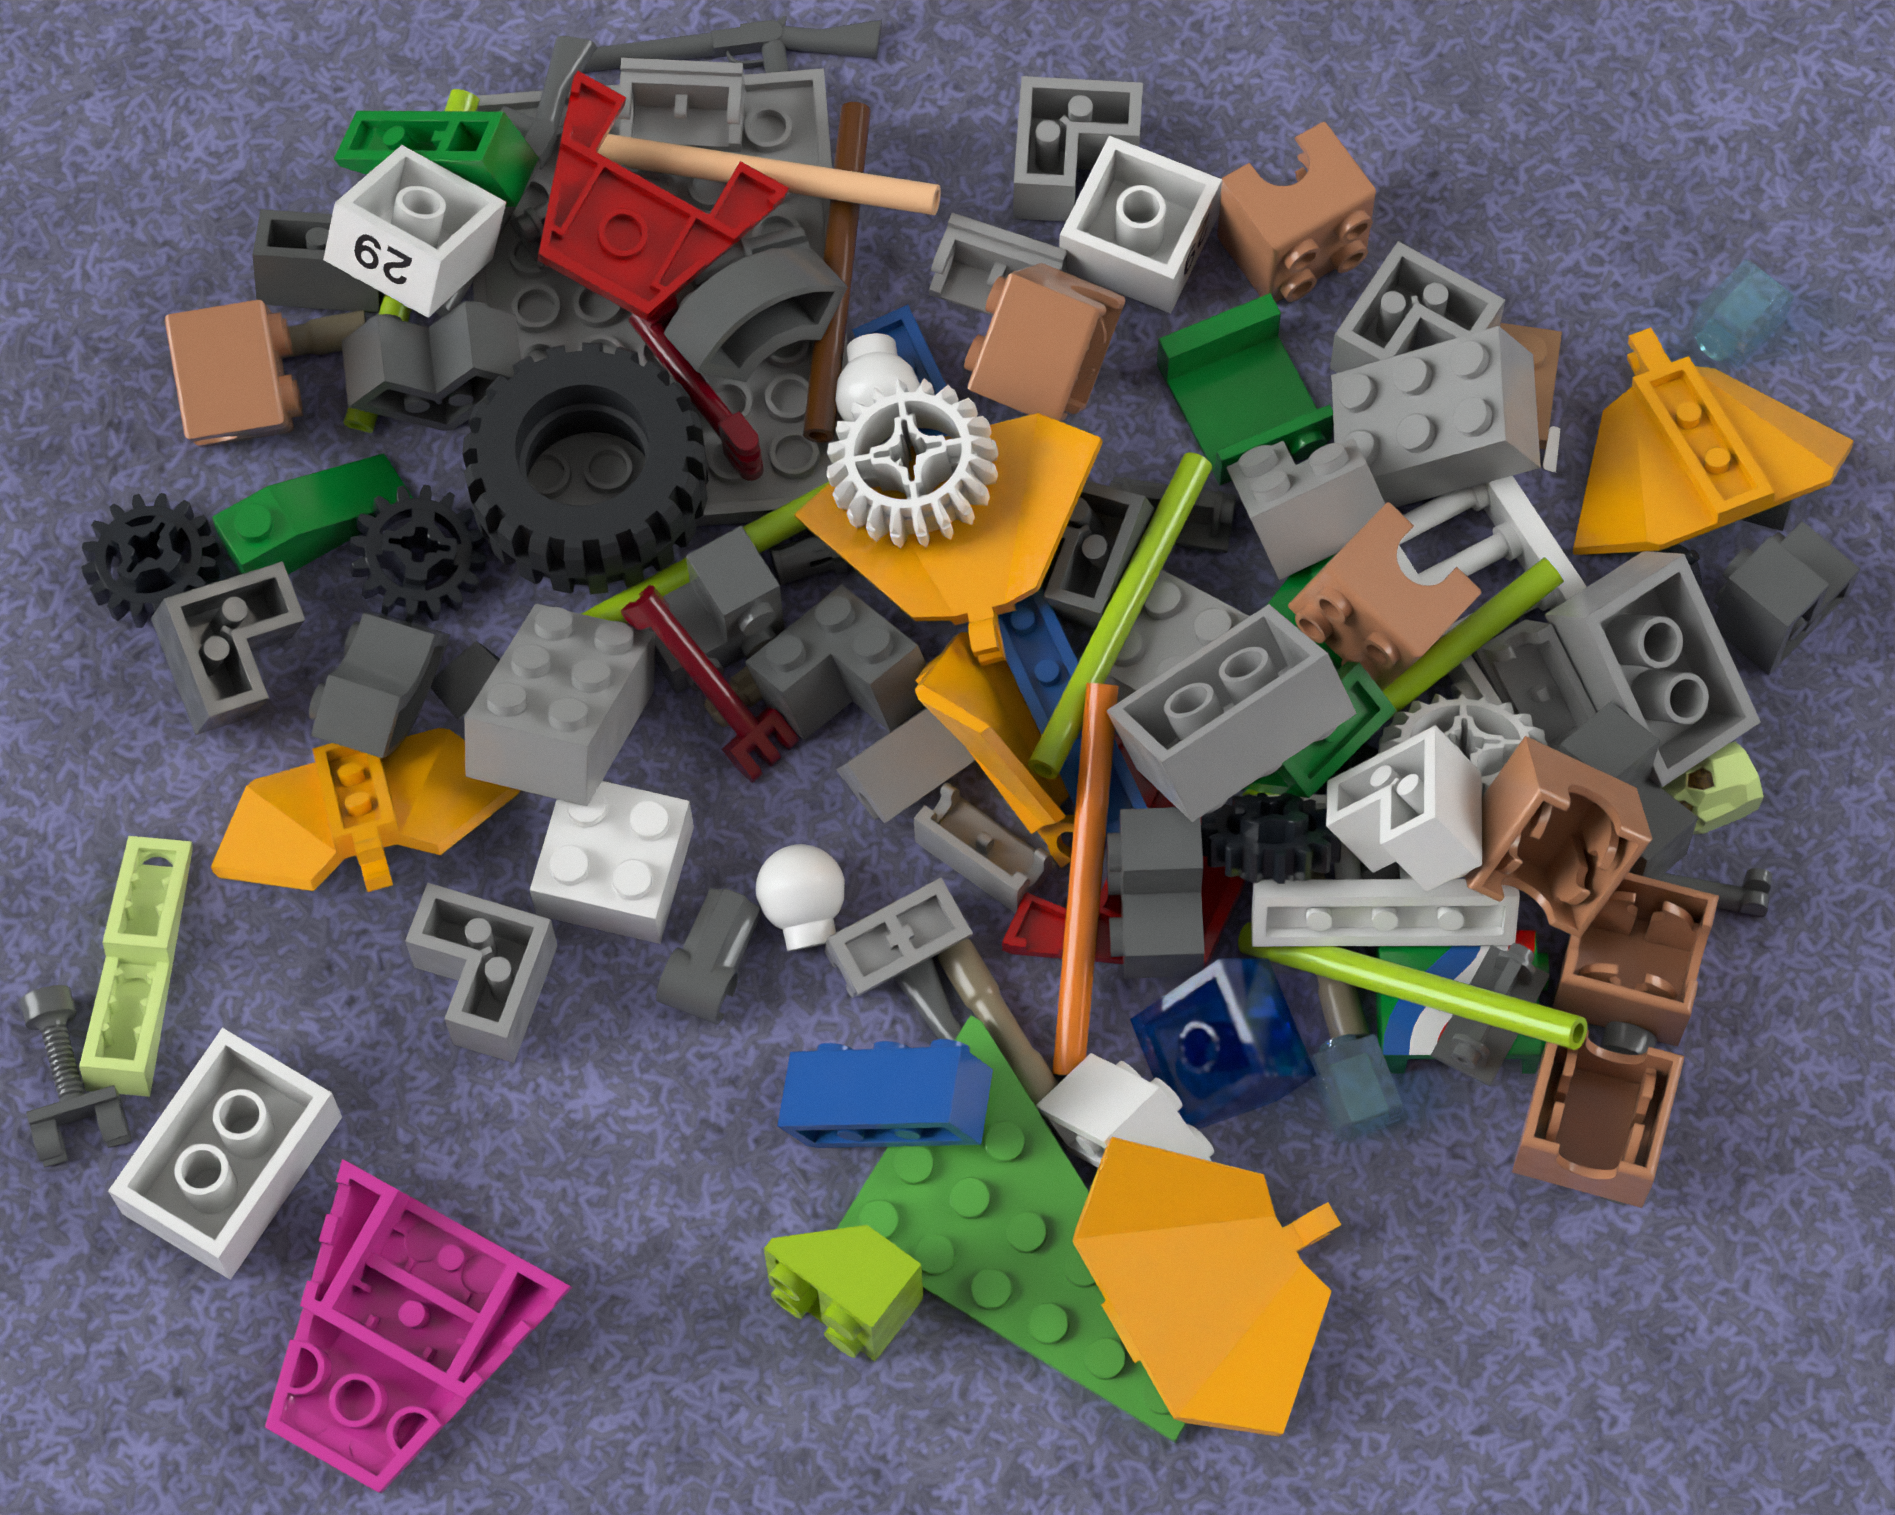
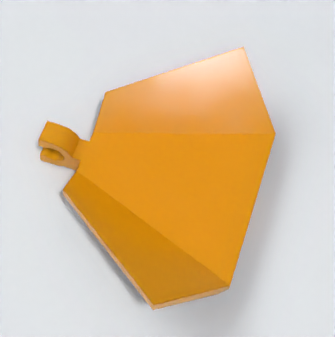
(1694, 455)
(984, 563)
(996, 727)
(349, 804)
(1204, 1283)

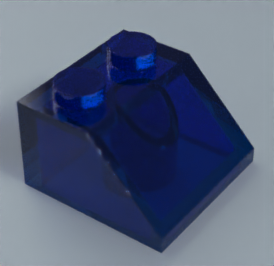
(1224, 1041)

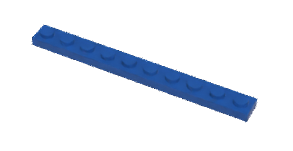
(1032, 634)

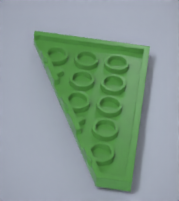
(999, 1238)

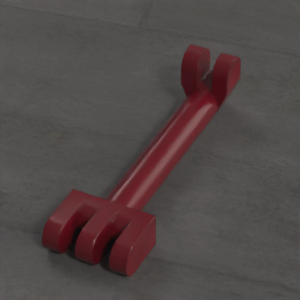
(737, 436)
(751, 731)

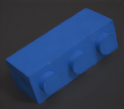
(886, 1095)

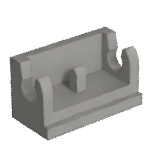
(683, 102)
(979, 253)
(1538, 679)
(904, 765)
(981, 849)
(897, 938)

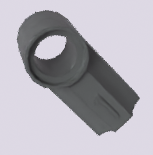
(707, 966)

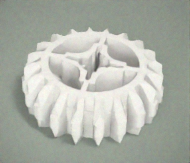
(864, 463)
(1477, 728)

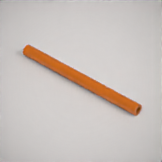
(1085, 878)

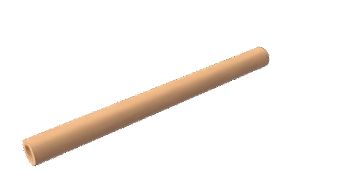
(798, 177)

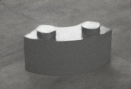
(755, 310)
(378, 684)

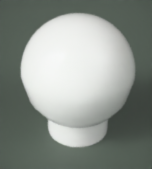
(871, 364)
(801, 893)

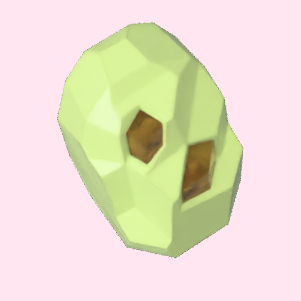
(1719, 788)

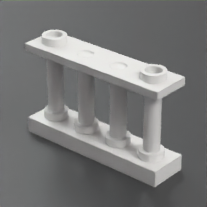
(1516, 534)
(1378, 910)

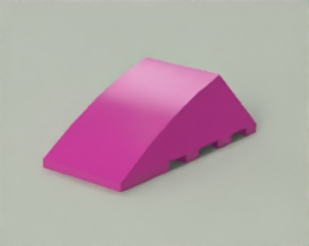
(398, 1329)

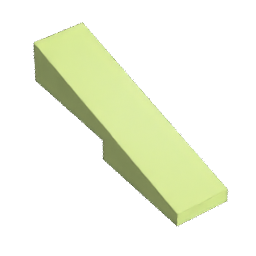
(137, 967)

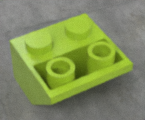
(848, 1282)

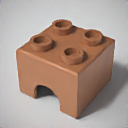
(1300, 230)
(1043, 341)
(232, 373)
(1371, 609)
(1558, 834)
(1639, 958)
(1599, 1120)

